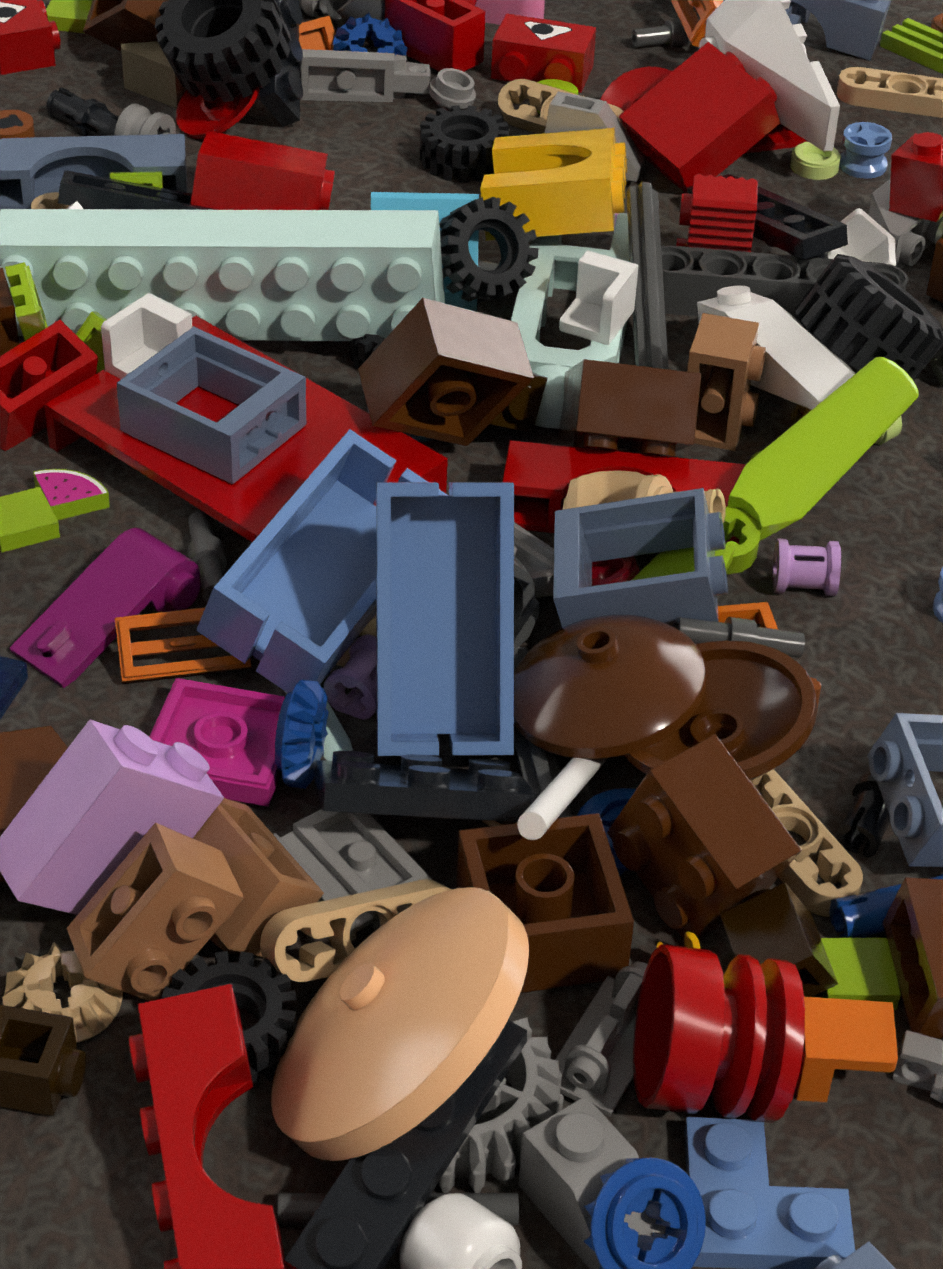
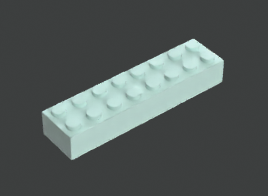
(237, 269)

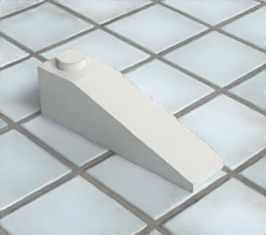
(775, 50)
(795, 361)

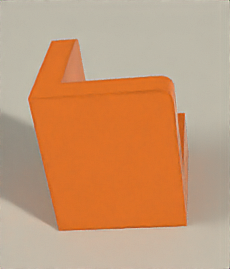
(844, 1037)

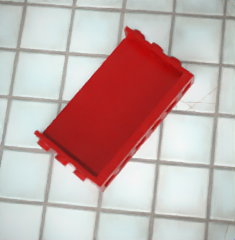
(255, 499)

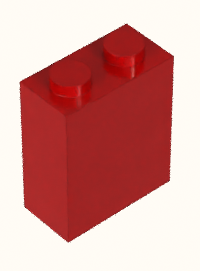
(701, 116)
(259, 176)

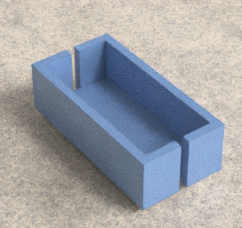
(309, 574)
(445, 618)

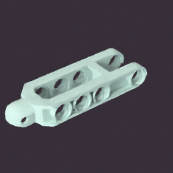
(559, 269)

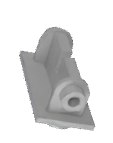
(600, 1048)

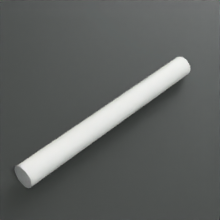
(557, 797)

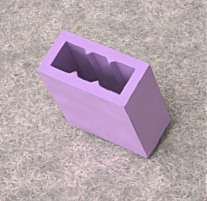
(98, 809)

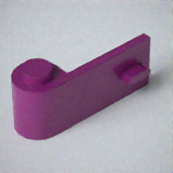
(119, 583)

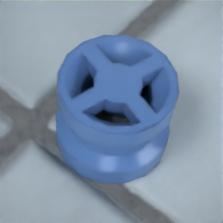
(865, 150)

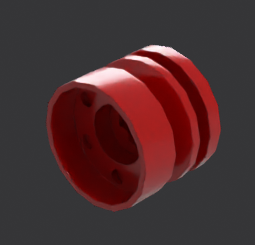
(718, 1034)

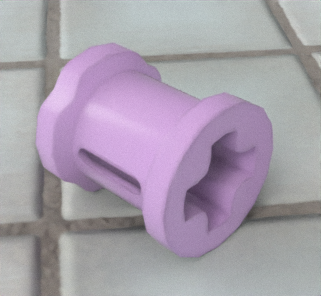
(806, 567)
(358, 674)

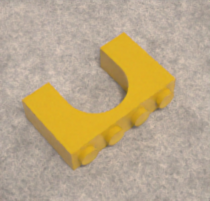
(560, 180)

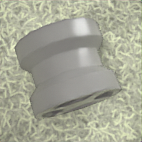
(138, 121)

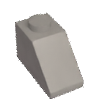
(564, 1167)

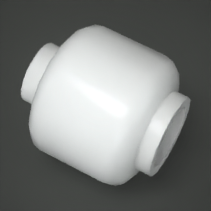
(459, 1235)

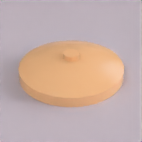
(400, 1024)

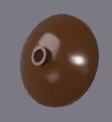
(607, 686)
(752, 701)

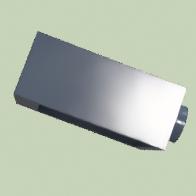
(267, 396)
(636, 529)
(901, 766)

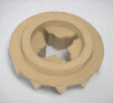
(90, 1002)

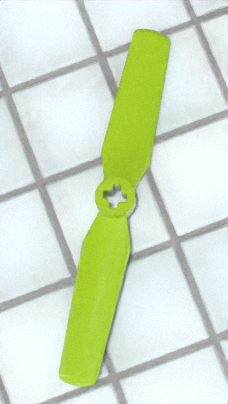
(803, 464)

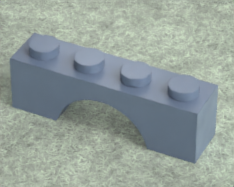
(850, 24)
(38, 164)

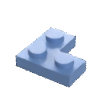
(747, 1218)

